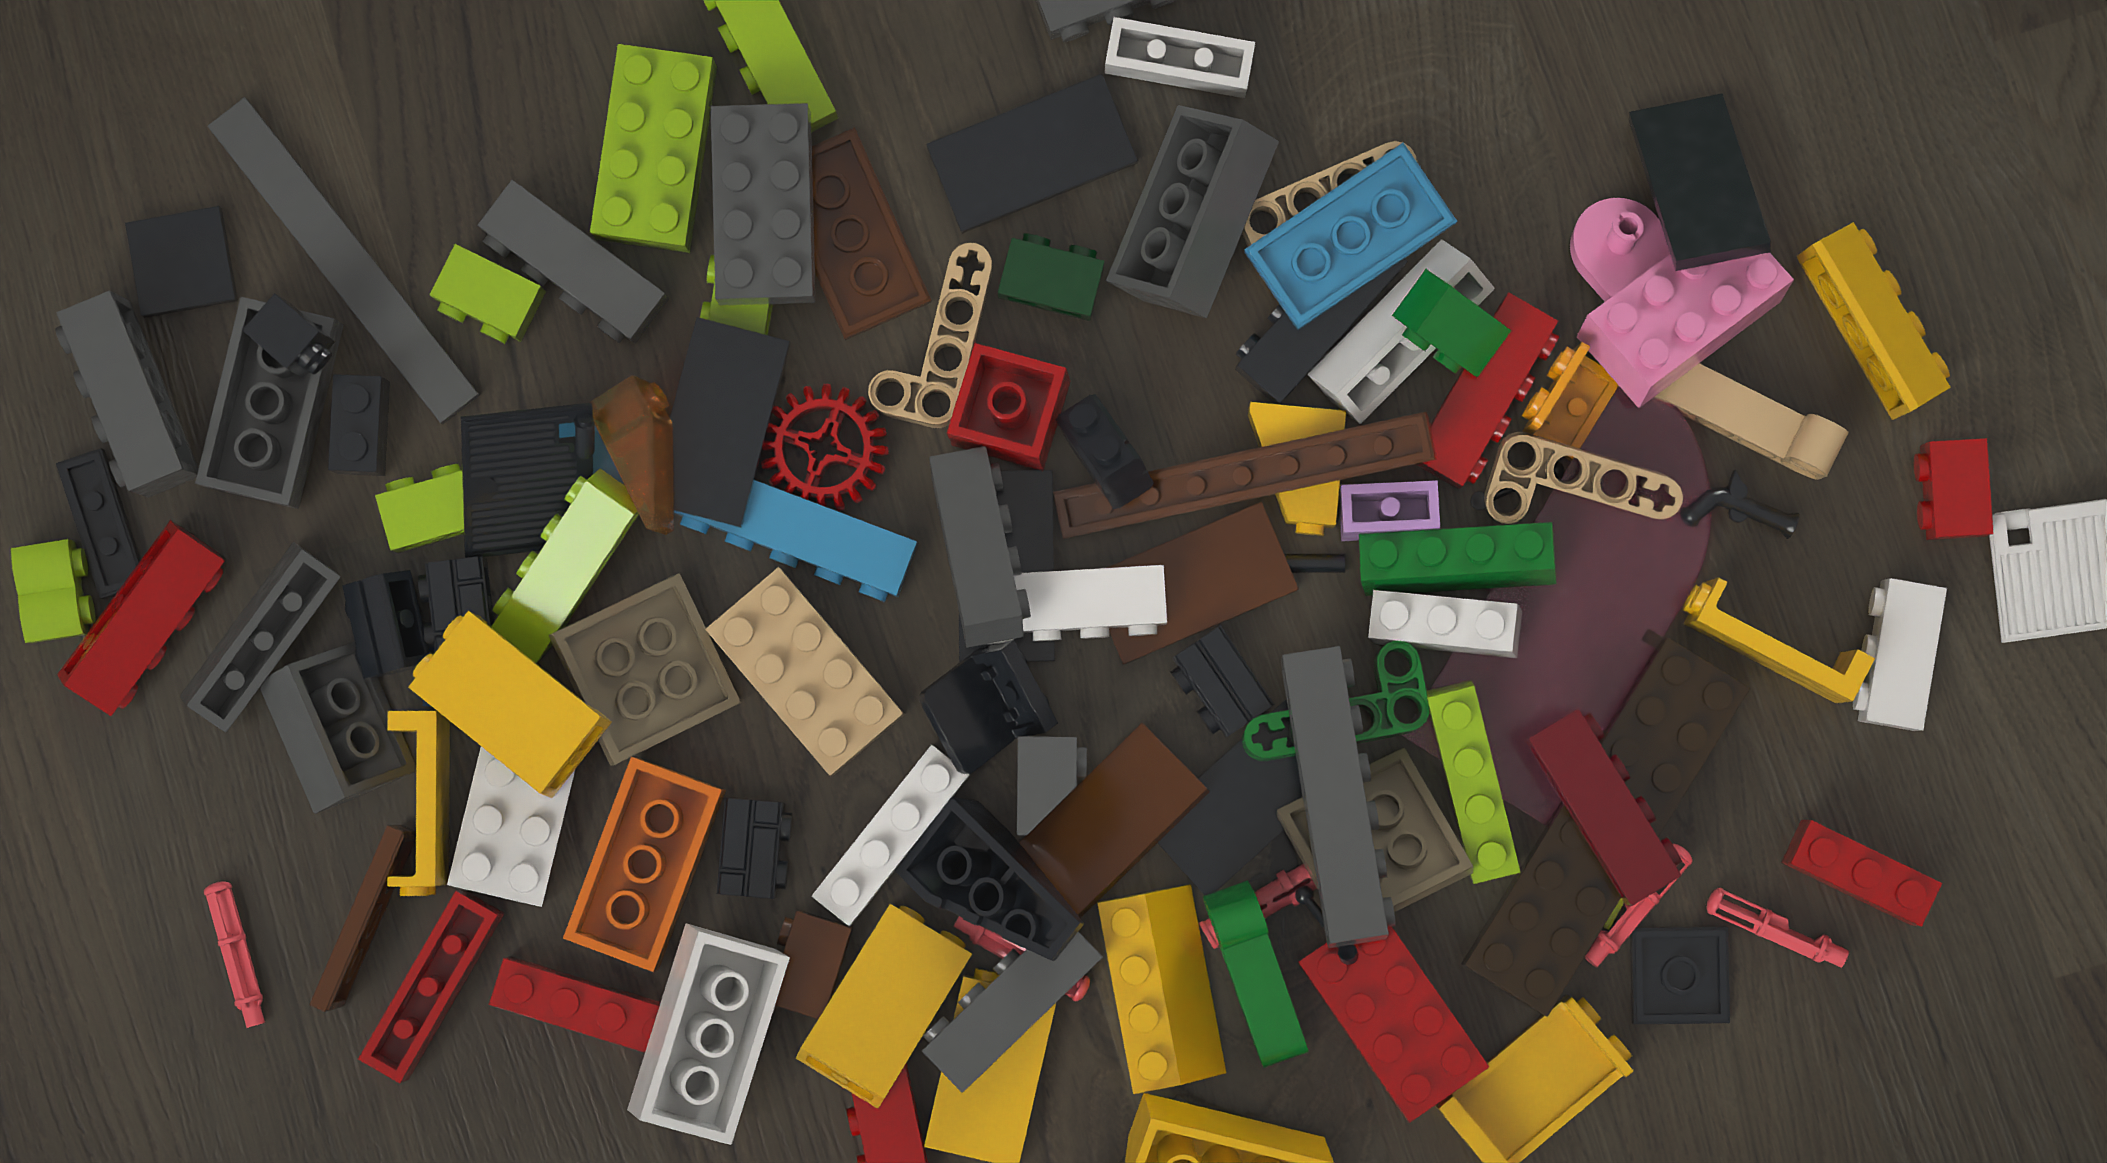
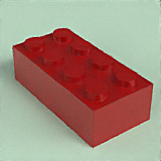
(1396, 1022)

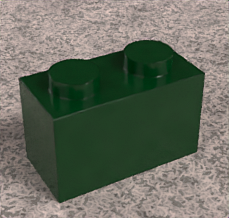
(1051, 277)

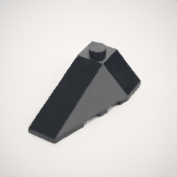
(988, 879)

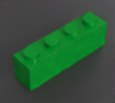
(1458, 558)

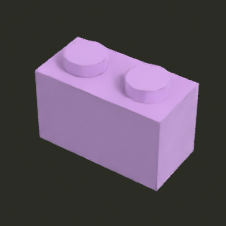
(1388, 508)

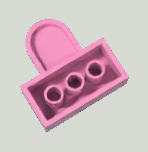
(1659, 318)

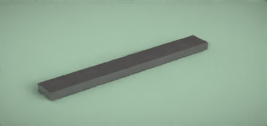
(343, 260)

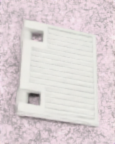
(2055, 579)

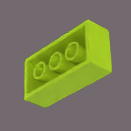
(653, 148)

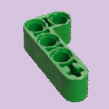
(1377, 705)
(1255, 973)

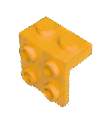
(1573, 399)

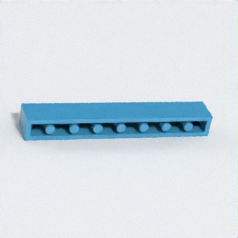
(803, 532)

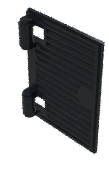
(520, 474)

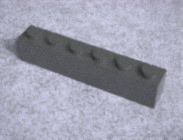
(1335, 796)

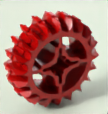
(837, 408)

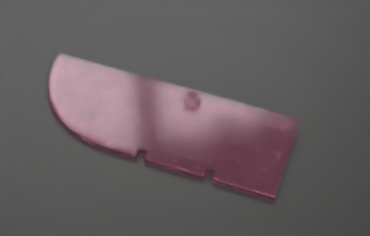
(1612, 585)

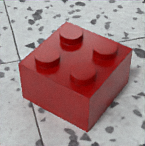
(1009, 406)

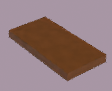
(858, 241)
(1211, 578)
(1113, 819)
(363, 918)

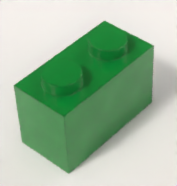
(1451, 323)

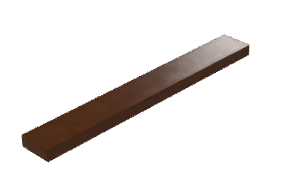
(1254, 474)

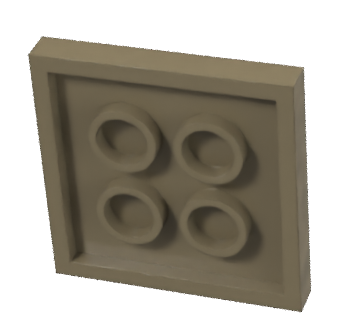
(645, 668)
(1412, 831)

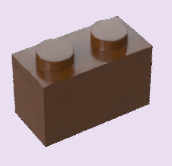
(816, 957)

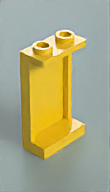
(1835, 684)
(508, 704)
(431, 800)
(884, 1004)
(1537, 1083)
(995, 1110)

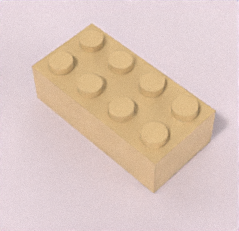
(805, 671)

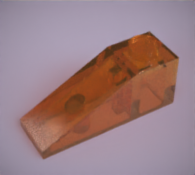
(641, 446)

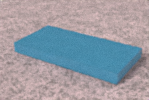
(1350, 236)

